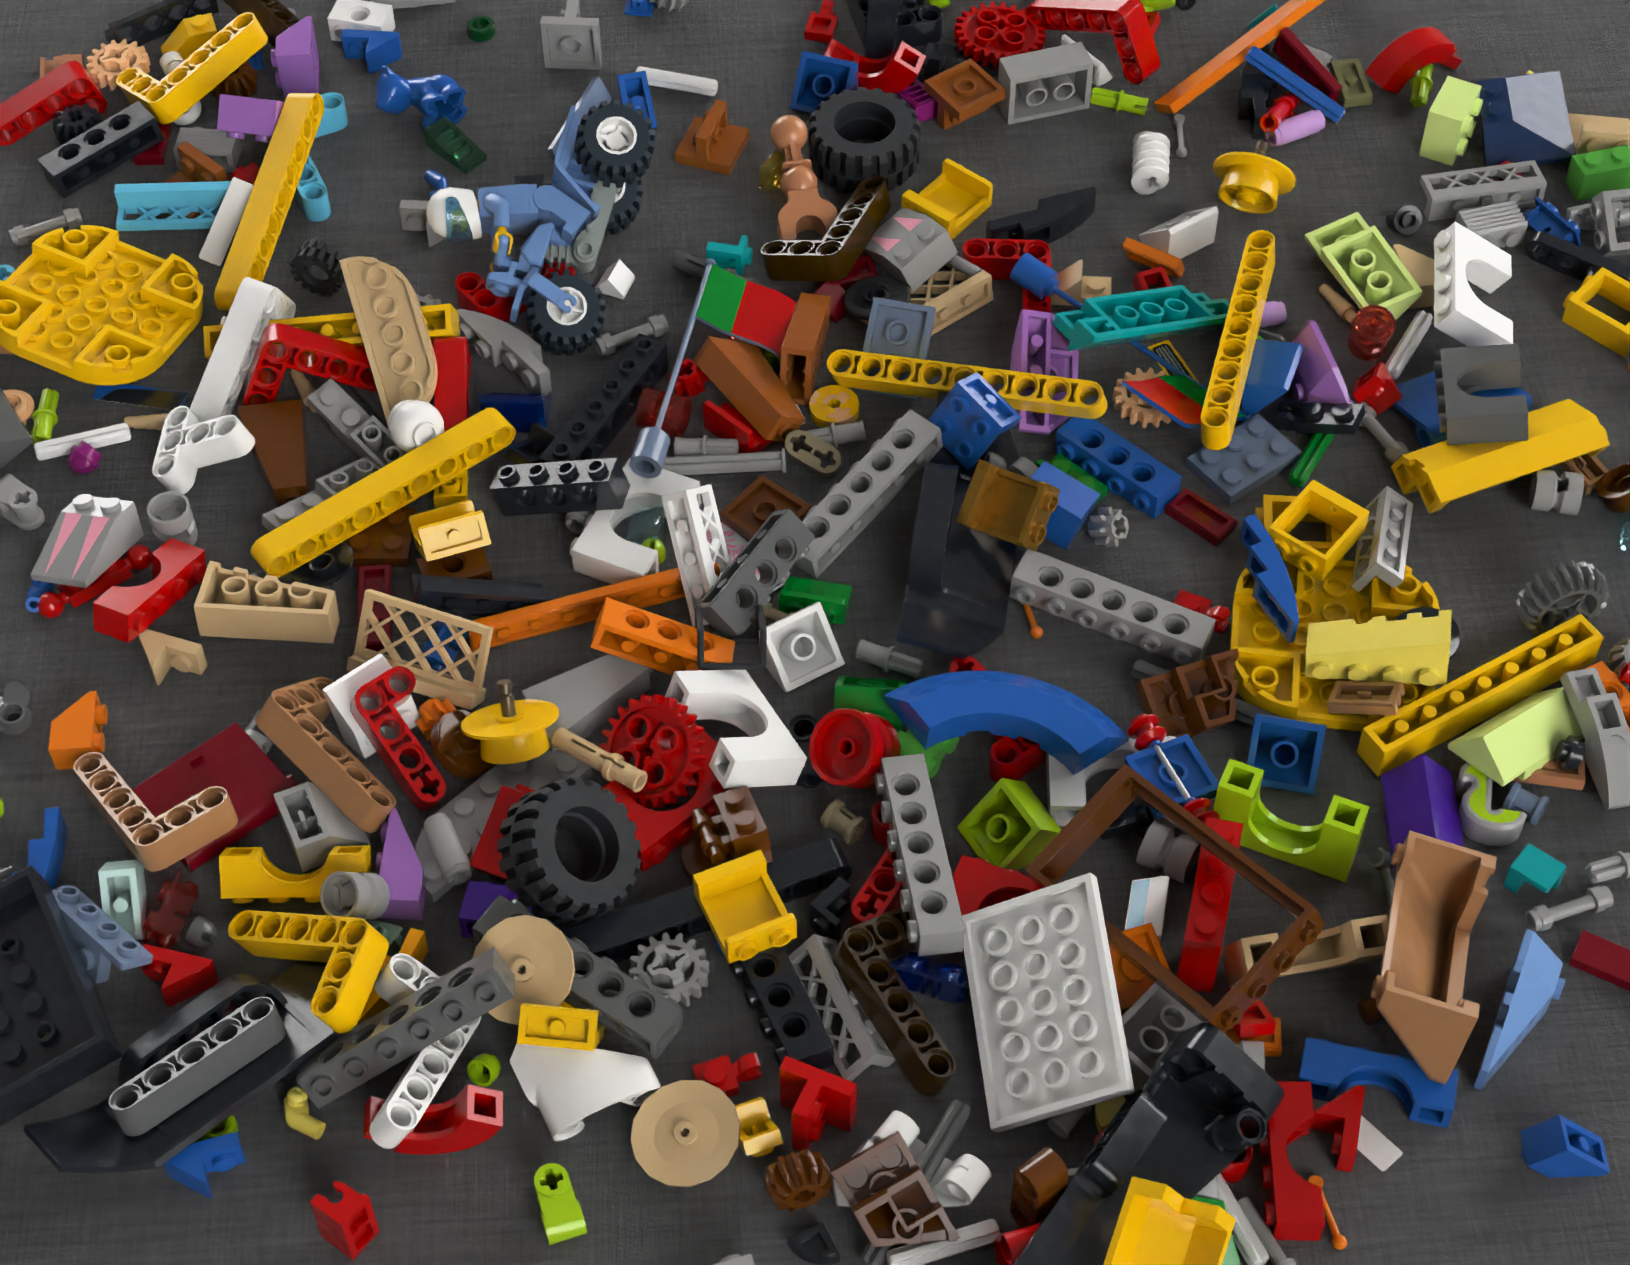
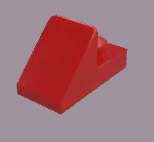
(1377, 388)
(180, 972)
(1343, 1120)

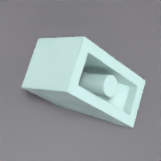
(124, 895)

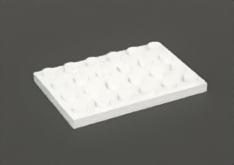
(1045, 1004)

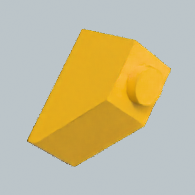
(190, 35)

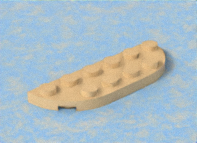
(391, 331)

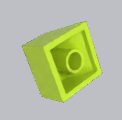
(1009, 825)

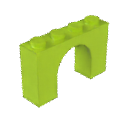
(1320, 848)

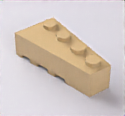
(263, 608)

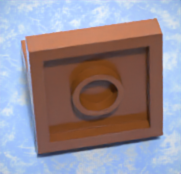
(963, 93)
(712, 141)

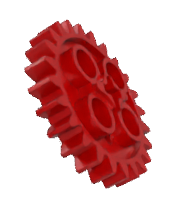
(997, 33)
(677, 762)

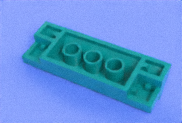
(1140, 317)

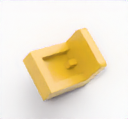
(757, 1130)

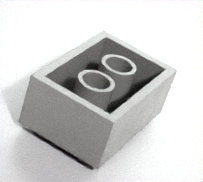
(1045, 82)

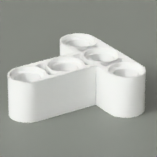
(196, 444)

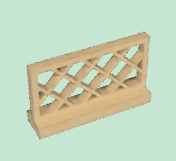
(955, 300)
(428, 681)

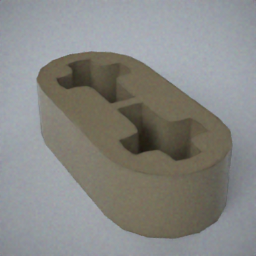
(808, 459)

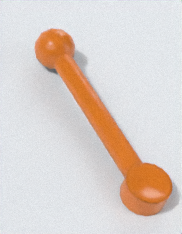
(1036, 631)
(1338, 1241)

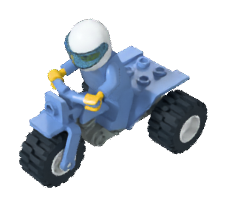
(591, 193)

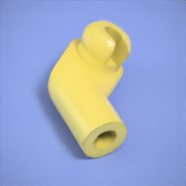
(297, 1114)

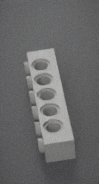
(880, 487)
(1111, 608)
(913, 830)

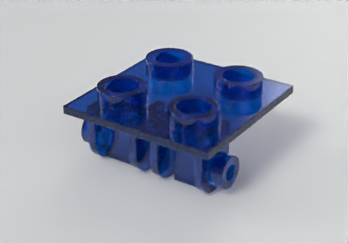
(952, 976)

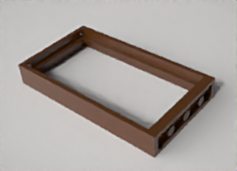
(1100, 814)

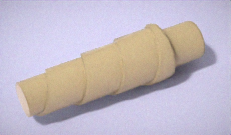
(1339, 304)
(304, 387)
(147, 422)

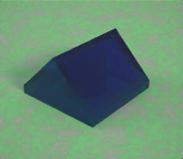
(519, 408)

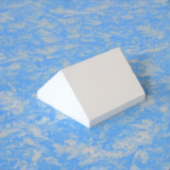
(1184, 233)
(801, 648)

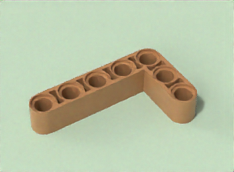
(294, 724)
(161, 839)

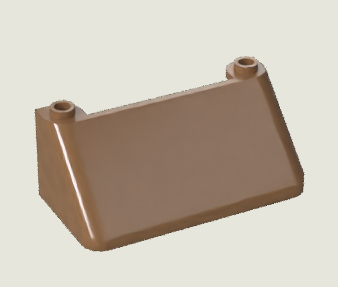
(1426, 949)

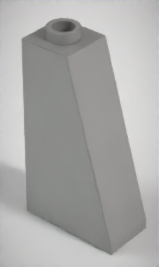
(591, 693)

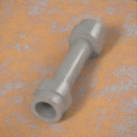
(71, 218)
(607, 344)
(1393, 448)
(1542, 918)

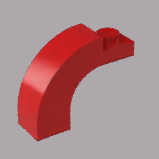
(1409, 54)
(889, 73)
(450, 1125)

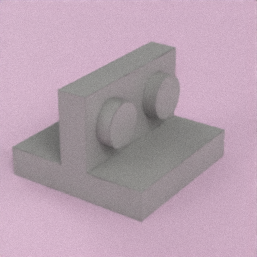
(571, 40)

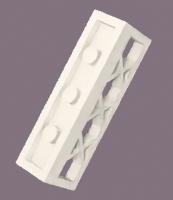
(690, 544)

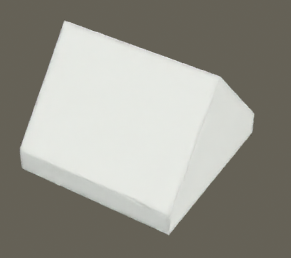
(616, 280)

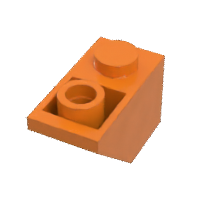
(78, 731)

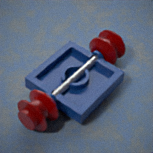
(1172, 767)

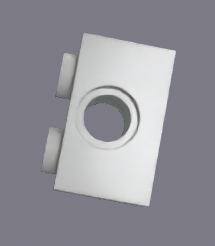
(359, 16)

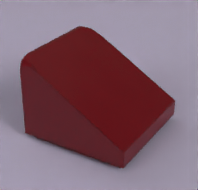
(837, 292)

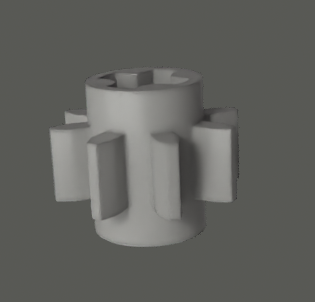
(1108, 527)

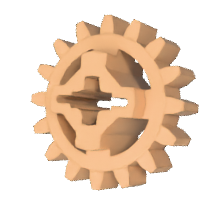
(115, 58)
(1134, 406)

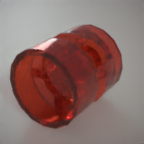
(1371, 332)
(676, 416)

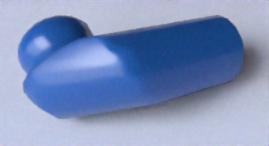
(436, 180)
(34, 592)

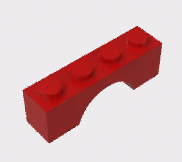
(130, 610)
(1293, 1203)

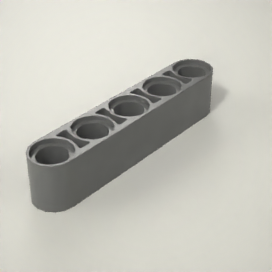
(197, 1066)

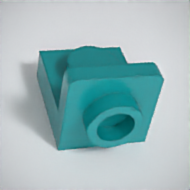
(731, 255)

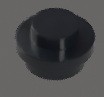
(1569, 753)

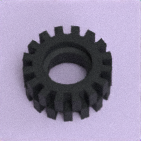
(318, 267)

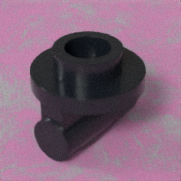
(1405, 220)

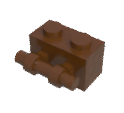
(739, 824)

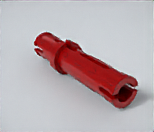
(1281, 109)

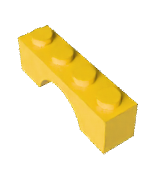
(250, 874)

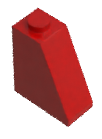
(486, 855)

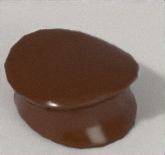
(1615, 488)

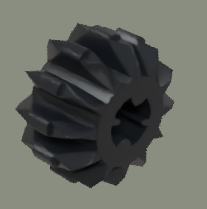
(74, 122)

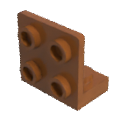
(196, 168)

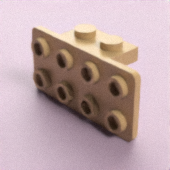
(1598, 132)

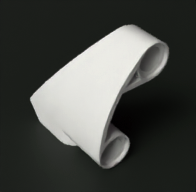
(579, 1083)
(954, 1182)

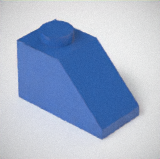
(1563, 1149)

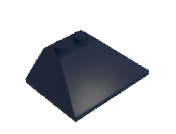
(1525, 119)

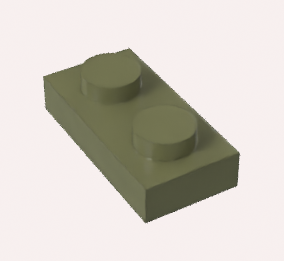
(1354, 82)

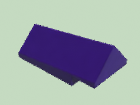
(1422, 800)

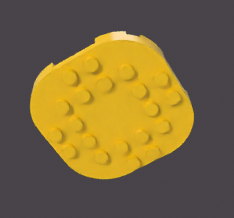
(98, 306)
(1273, 671)

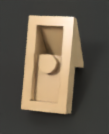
(1080, 286)
(169, 651)

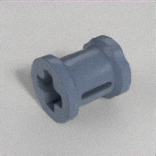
(1527, 802)

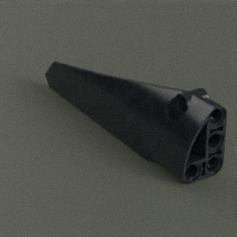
(1169, 1132)

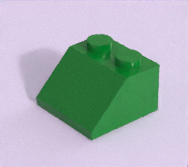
(867, 696)

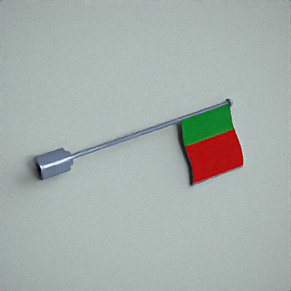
(734, 309)

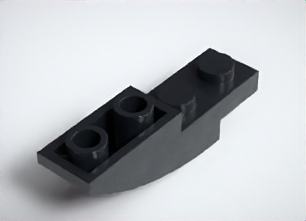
(1255, 95)
(1051, 221)

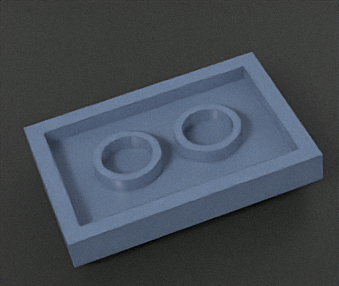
(898, 330)
(1250, 459)

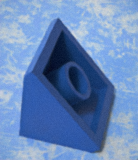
(820, 78)
(1269, 373)
(1073, 505)
(1286, 752)

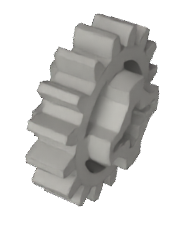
(671, 967)

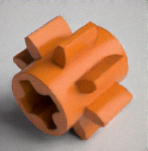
(430, 712)

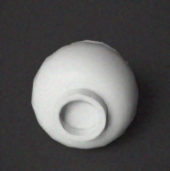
(414, 423)

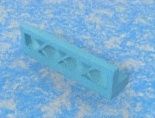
(172, 198)

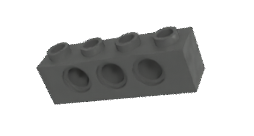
(720, 604)

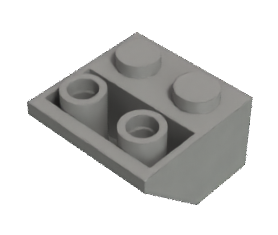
(315, 824)

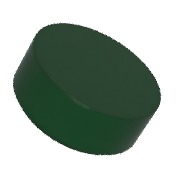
(481, 28)

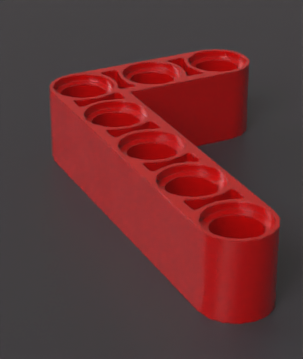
(1121, 18)
(999, 258)
(291, 356)

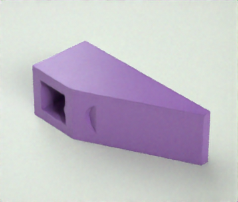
(401, 871)

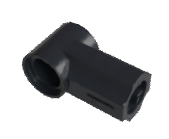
(799, 725)

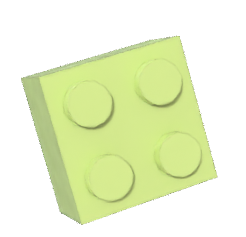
(1451, 121)

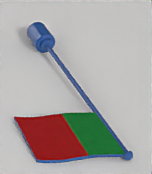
(1173, 395)

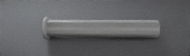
(726, 463)

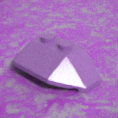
(1041, 350)
(1317, 373)

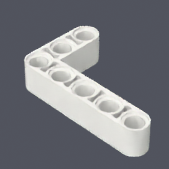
(237, 345)
(427, 1068)

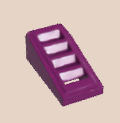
(918, 99)

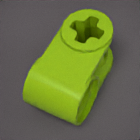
(559, 1207)

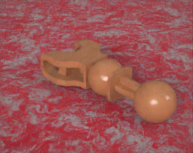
(799, 183)

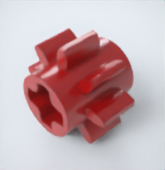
(690, 379)

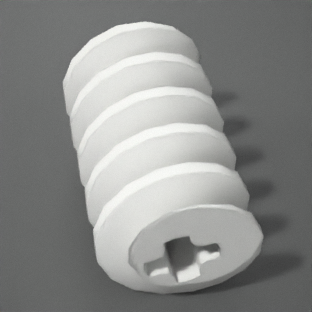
(1150, 162)

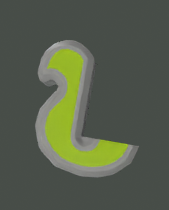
(1475, 812)

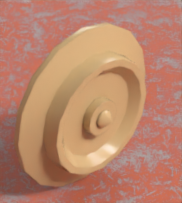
(538, 959)
(685, 1133)

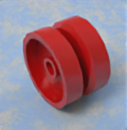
(850, 745)

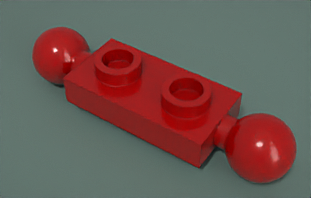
(137, 558)

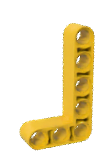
(198, 73)
(347, 944)

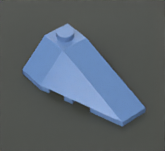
(1525, 1000)

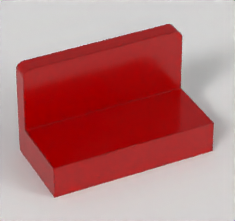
(730, 424)

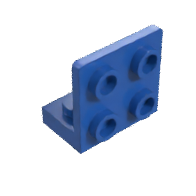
(972, 419)

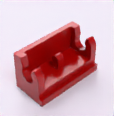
(346, 1224)

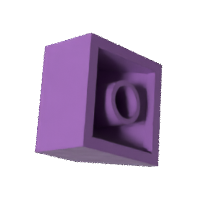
(297, 59)
(248, 116)

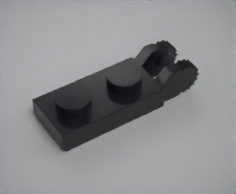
(1318, 417)

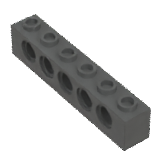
(407, 1027)
(647, 1033)

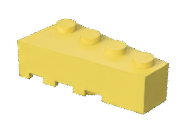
(1381, 650)

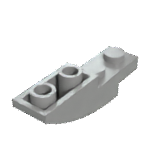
(505, 343)
(353, 425)
(324, 488)
(1605, 735)

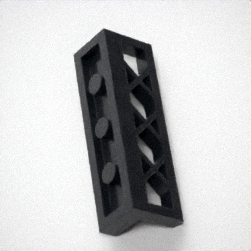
(157, 20)
(474, 596)

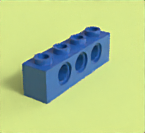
(1118, 465)

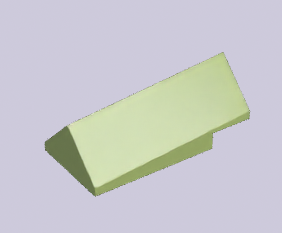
(1365, 264)
(1519, 737)

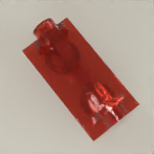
(163, 924)

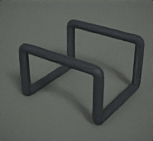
(760, 625)

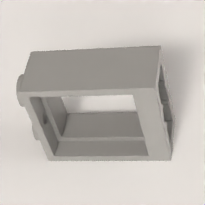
(1605, 233)

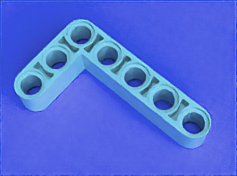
(311, 190)

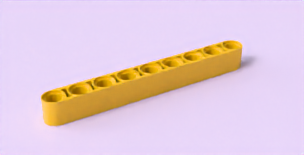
(271, 195)
(1238, 340)
(923, 370)
(382, 492)

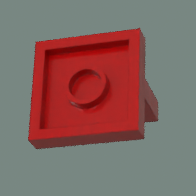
(815, 1100)

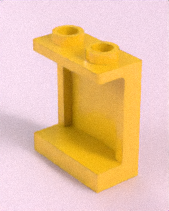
(952, 198)
(449, 530)
(744, 907)
(559, 1026)

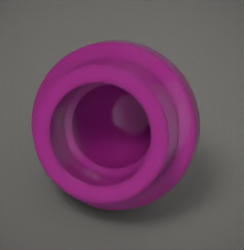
(83, 458)

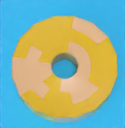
(833, 396)

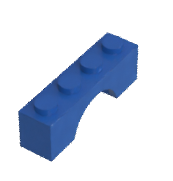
(1337, 1067)

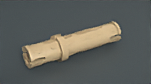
(610, 765)

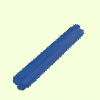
(1294, 84)

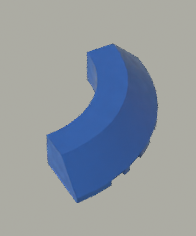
(1008, 707)

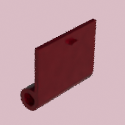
(224, 761)

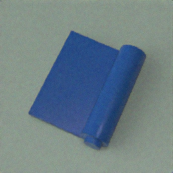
(1421, 406)

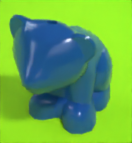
(432, 95)

